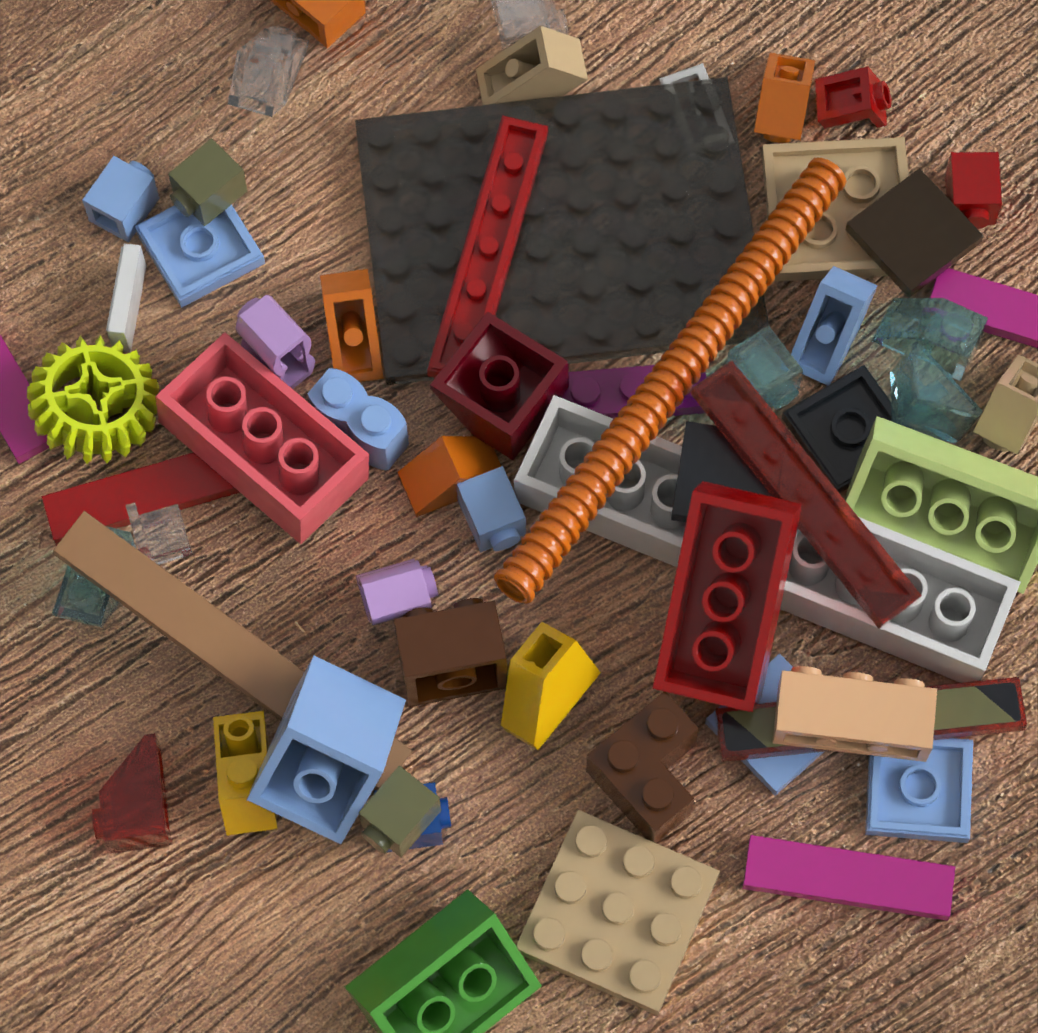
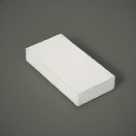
(126, 296)

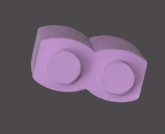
(275, 340)
(396, 590)

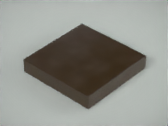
(914, 232)

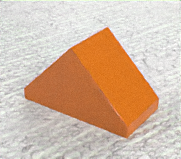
(433, 475)

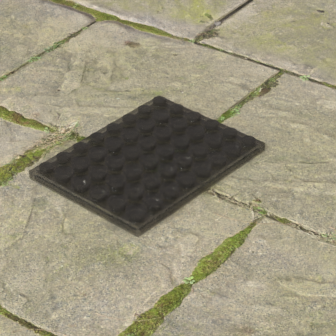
(620, 234)

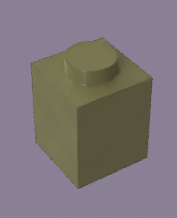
(207, 183)
(398, 813)

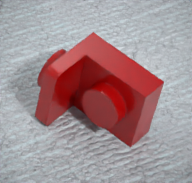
(852, 98)

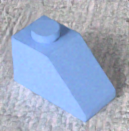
(832, 324)

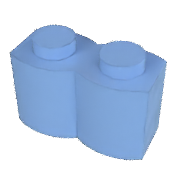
(364, 418)

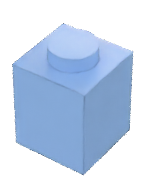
(121, 197)
(492, 510)

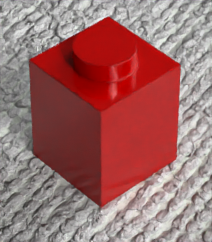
(975, 186)

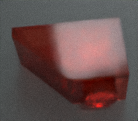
(135, 802)

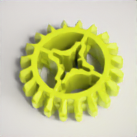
(72, 415)

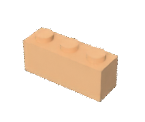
(855, 714)

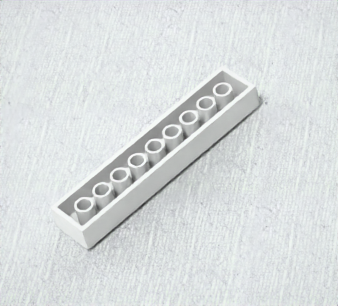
(944, 631)

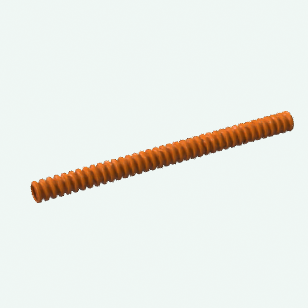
(669, 382)

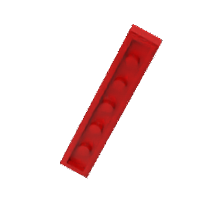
(491, 234)

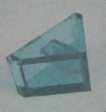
(929, 398)

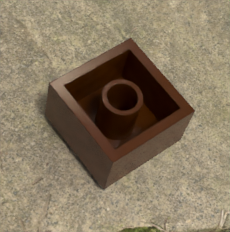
(451, 651)

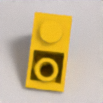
(544, 684)
(239, 753)

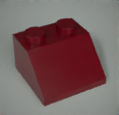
(501, 384)

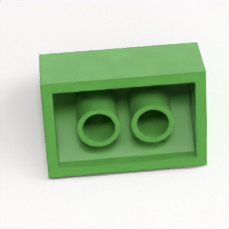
(447, 975)

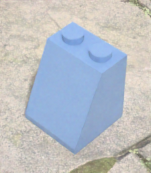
(328, 750)

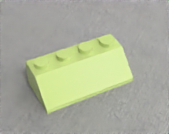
(948, 499)

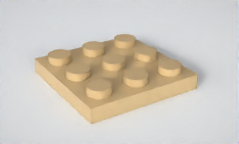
(870, 171)
(617, 912)

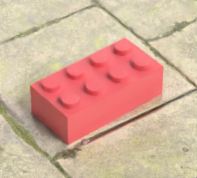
(262, 437)

